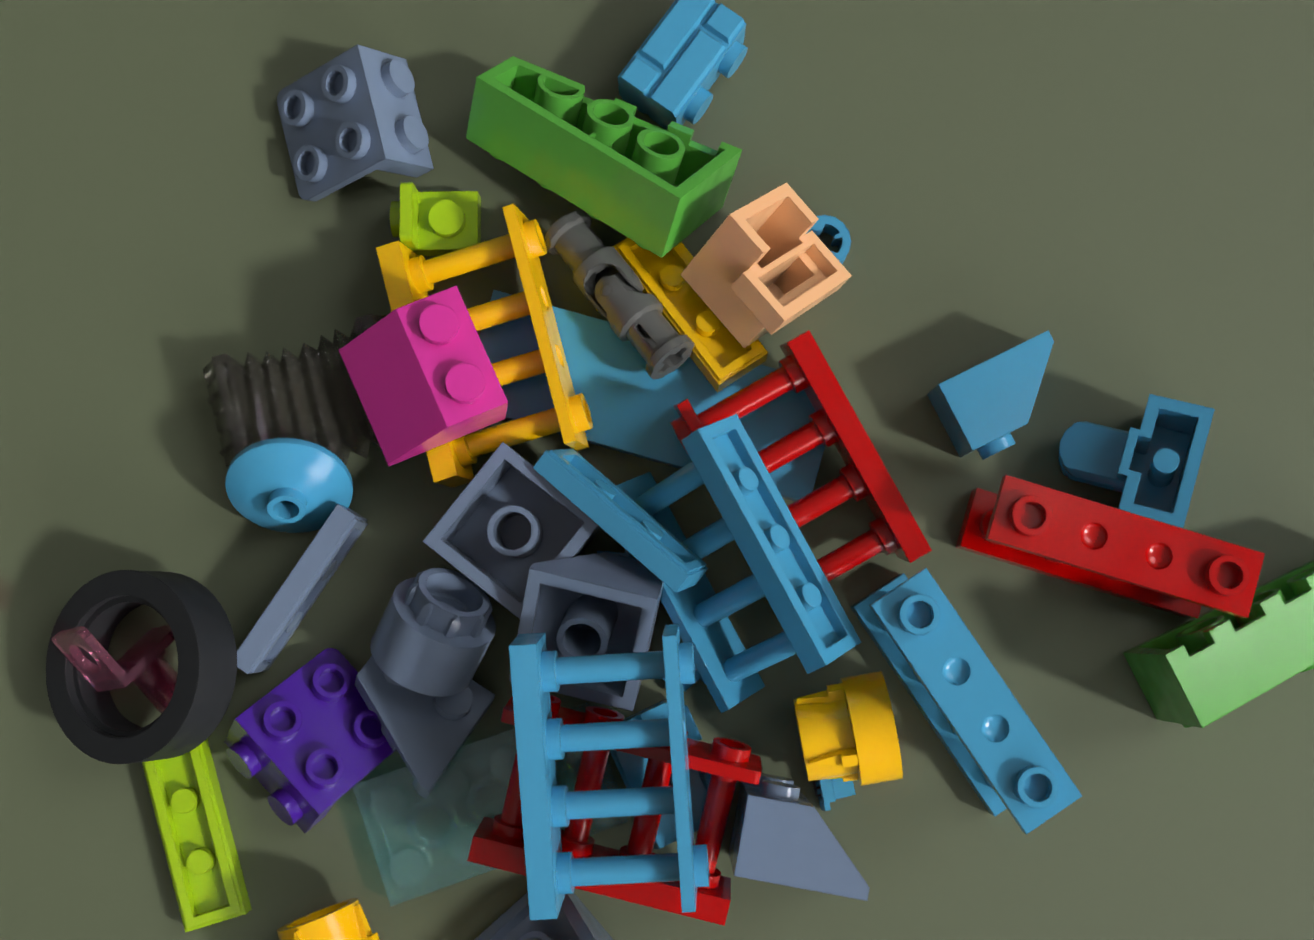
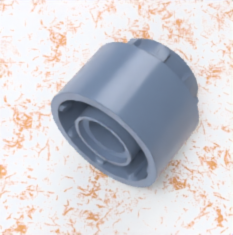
(434, 632)

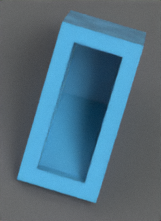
(992, 398)

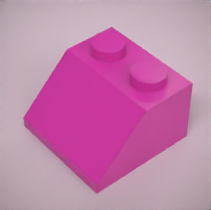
(424, 376)

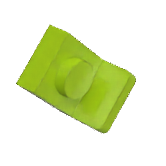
(436, 220)

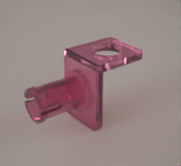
(140, 664)

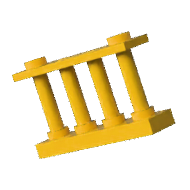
(412, 276)

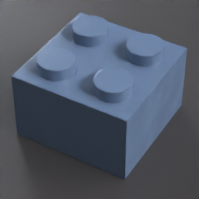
(506, 524)

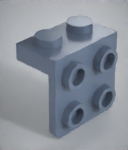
(353, 120)

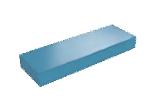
(622, 518)

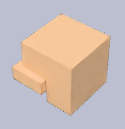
(764, 266)

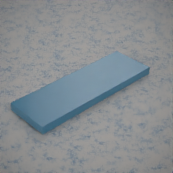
(634, 410)

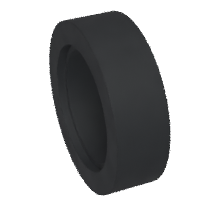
(204, 667)

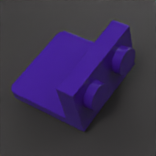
(309, 740)

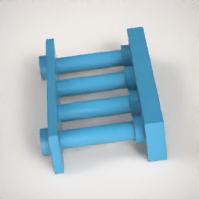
(775, 552)
(965, 700)
(552, 806)

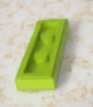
(197, 838)

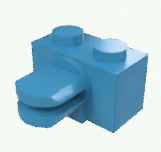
(1149, 464)

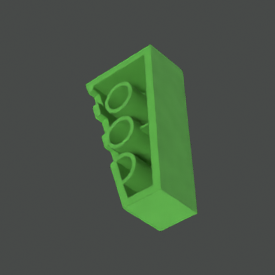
(599, 155)
(1228, 660)

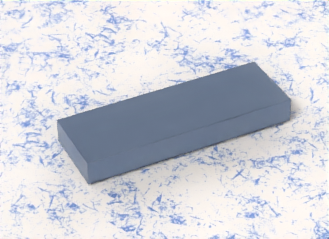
(300, 590)

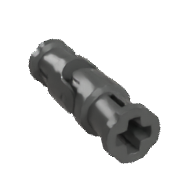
(618, 294)

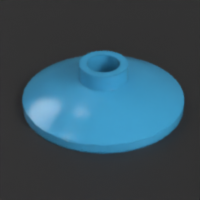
(288, 484)

